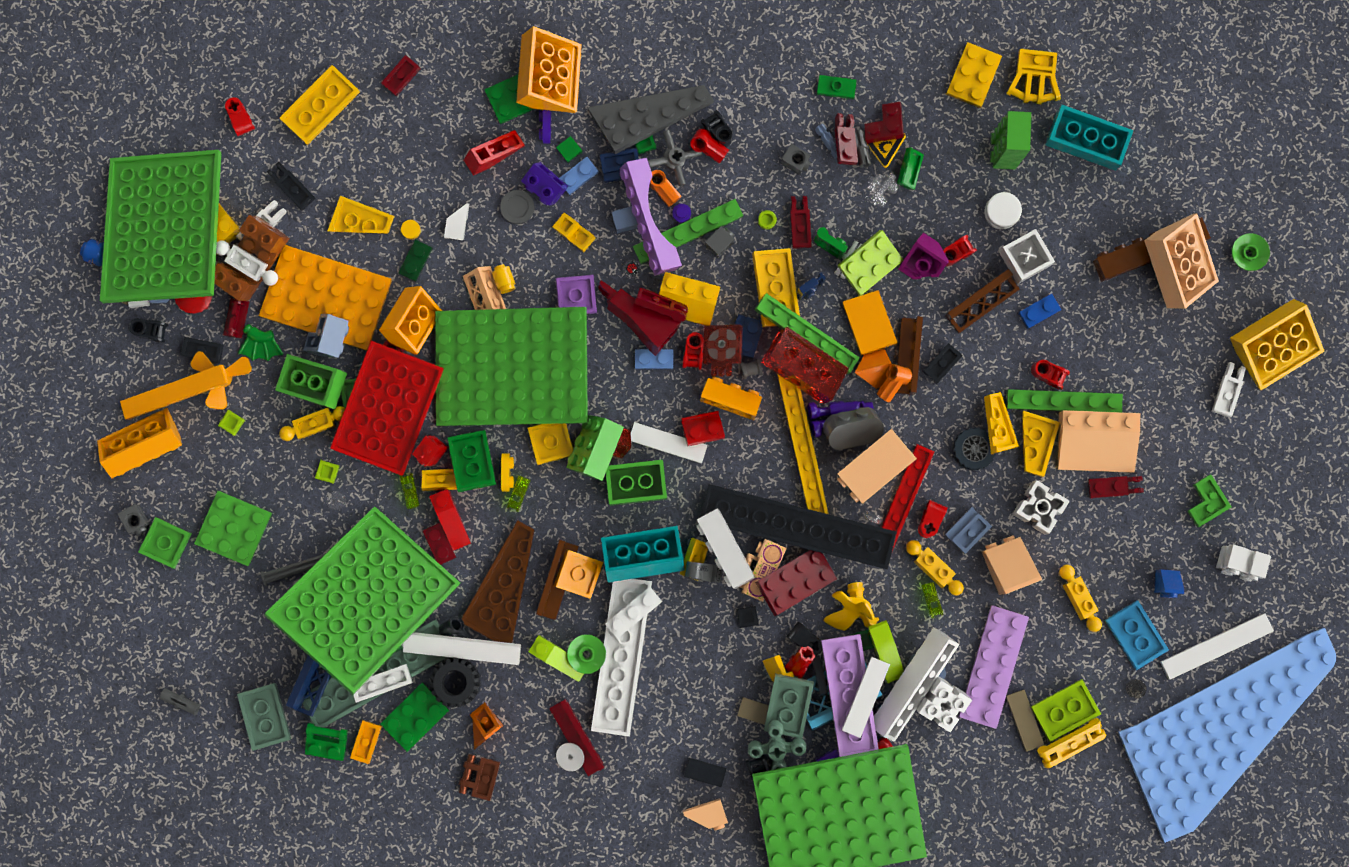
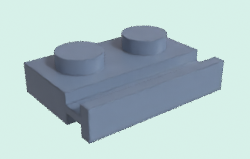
(968, 530)

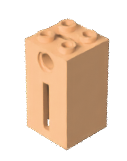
(876, 467)

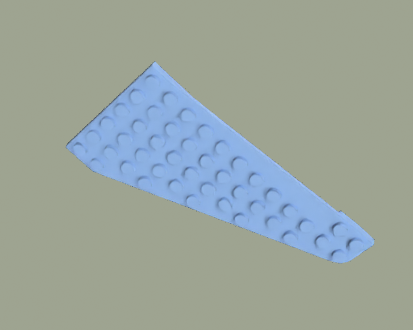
(1207, 741)

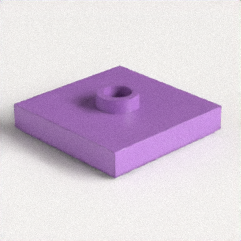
(577, 292)

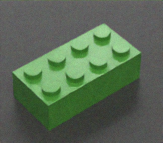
(1011, 140)

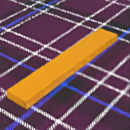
(174, 392)

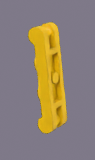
(1072, 743)

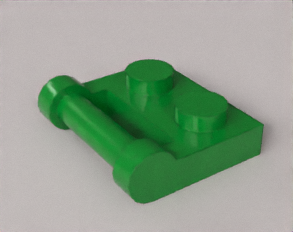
(832, 245)
(326, 746)

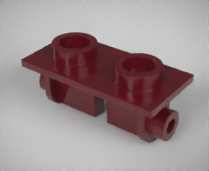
(236, 318)

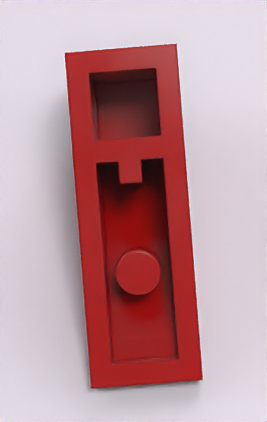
(492, 152)
(450, 519)

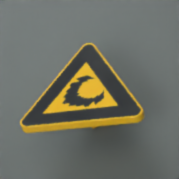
(886, 150)

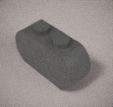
(853, 428)

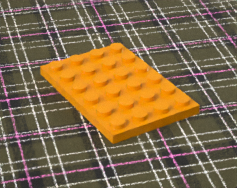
(318, 286)

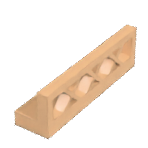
(486, 287)

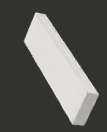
(667, 442)
(865, 697)

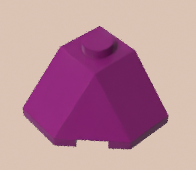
(924, 259)

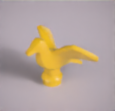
(854, 607)

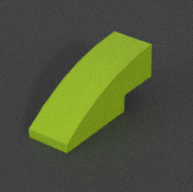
(886, 650)

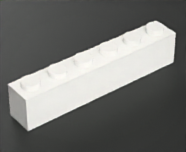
(914, 684)

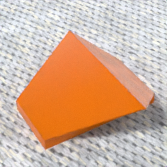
(874, 367)
(484, 724)

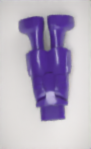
(833, 408)

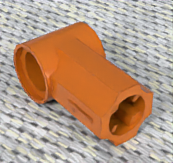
(664, 189)
(896, 377)

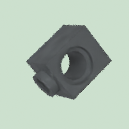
(794, 151)
(720, 241)
(128, 514)

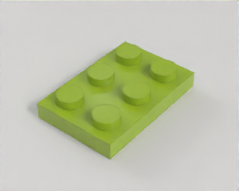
(870, 262)
(1065, 710)

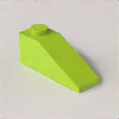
(554, 656)

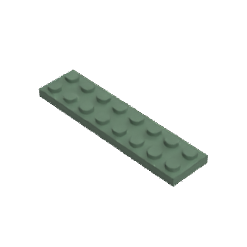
(338, 701)

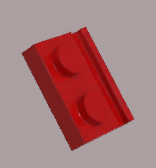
(702, 428)

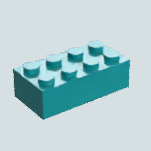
(1089, 137)
(642, 554)

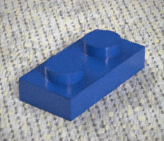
(1039, 311)

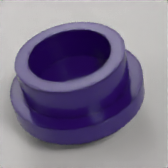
(681, 213)

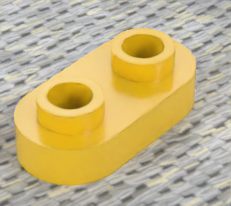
(506, 480)

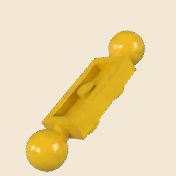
(312, 424)
(934, 567)
(1080, 598)

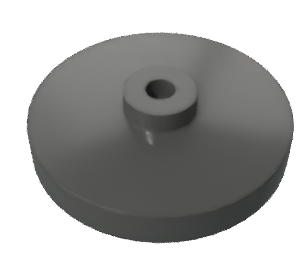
(517, 207)

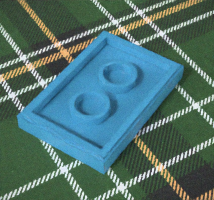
(1136, 635)

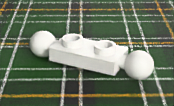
(246, 263)

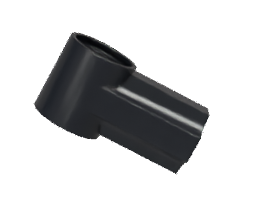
(454, 627)

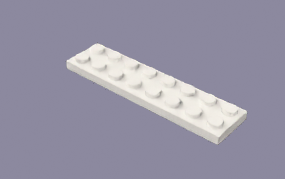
(621, 667)

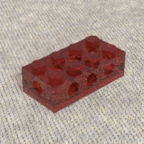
(822, 372)

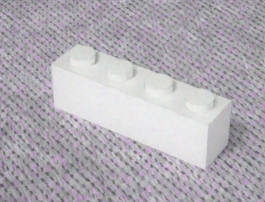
(725, 548)

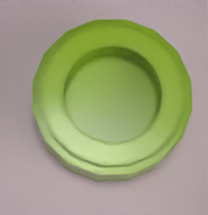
(767, 219)

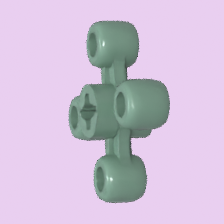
(776, 746)

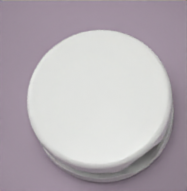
(1003, 210)

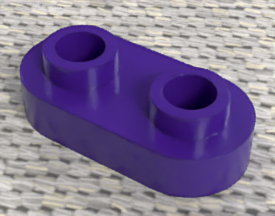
(545, 132)

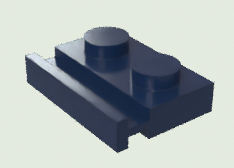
(613, 162)
(809, 288)
(750, 336)

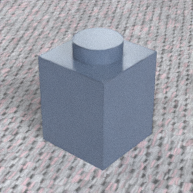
(624, 220)

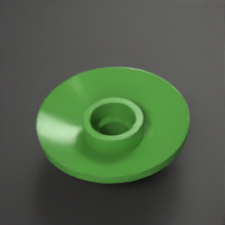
(1258, 247)
(596, 650)

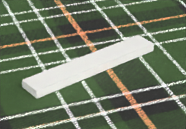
(1216, 646)
(463, 648)

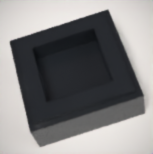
(747, 617)

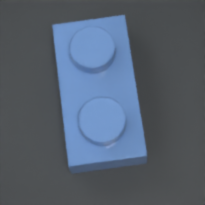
(579, 175)
(646, 360)

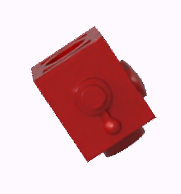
(430, 451)

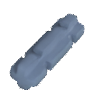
(827, 139)

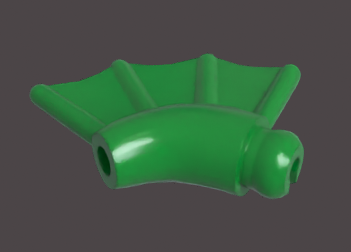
(259, 344)

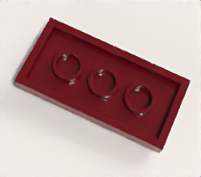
(795, 581)

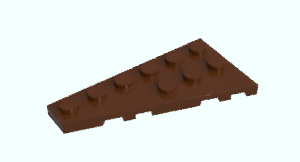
(498, 599)

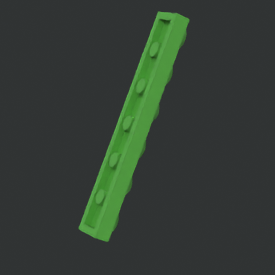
(696, 227)
(784, 317)
(1063, 401)

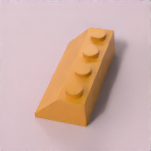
(138, 443)

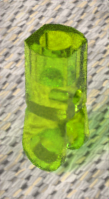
(519, 490)
(410, 495)
(931, 596)

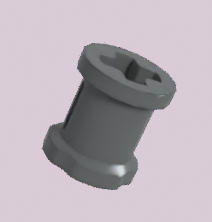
(751, 369)

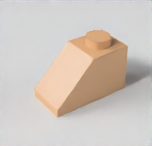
(708, 814)

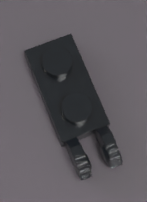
(292, 187)

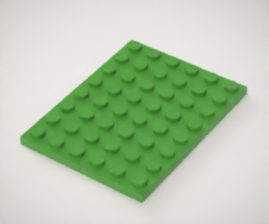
(161, 227)
(512, 366)
(362, 600)
(842, 811)

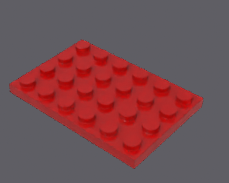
(387, 408)

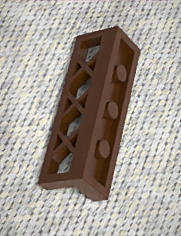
(1005, 276)
(910, 351)
(553, 596)

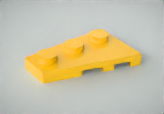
(359, 218)
(1038, 442)

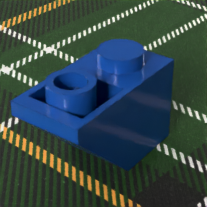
(1168, 583)

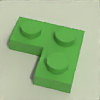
(1213, 501)

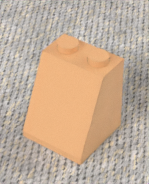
(1010, 565)

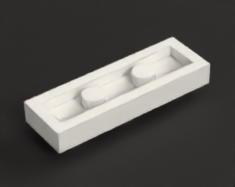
(633, 612)
(384, 682)

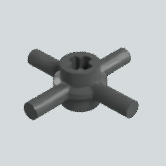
(673, 163)

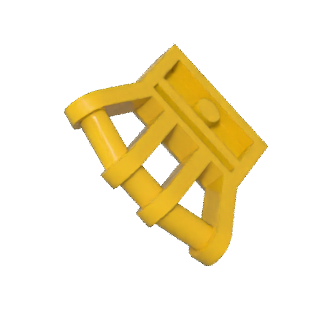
(1040, 65)

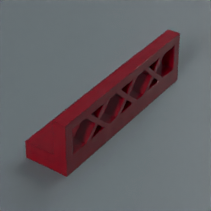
(576, 734)

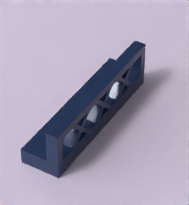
(303, 685)

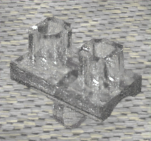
(878, 186)

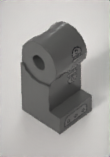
(703, 572)

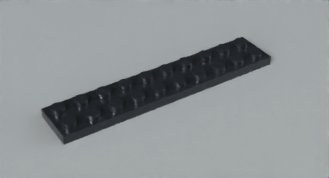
(801, 527)

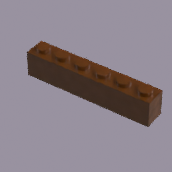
(1128, 257)

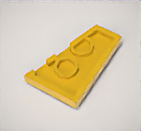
(999, 424)

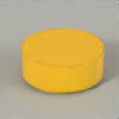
(410, 229)

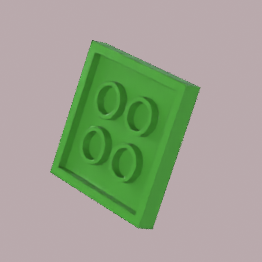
(233, 528)

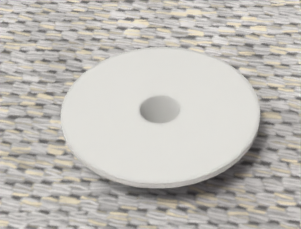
(570, 757)

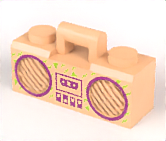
(767, 560)

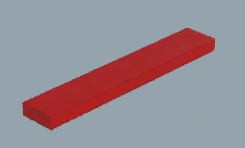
(907, 490)

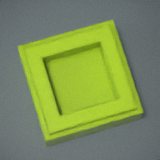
(231, 422)
(327, 471)

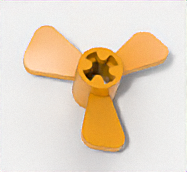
(217, 396)

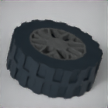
(973, 449)

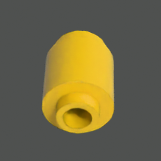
(503, 279)

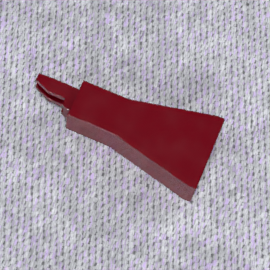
(647, 324)

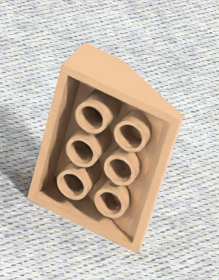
(1181, 262)
(1098, 441)

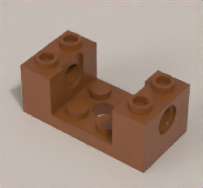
(259, 239)

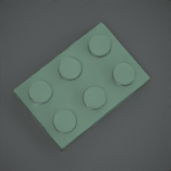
(789, 704)
(264, 716)

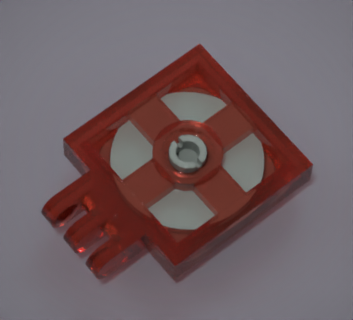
(722, 348)

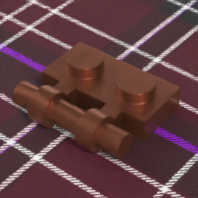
(485, 777)

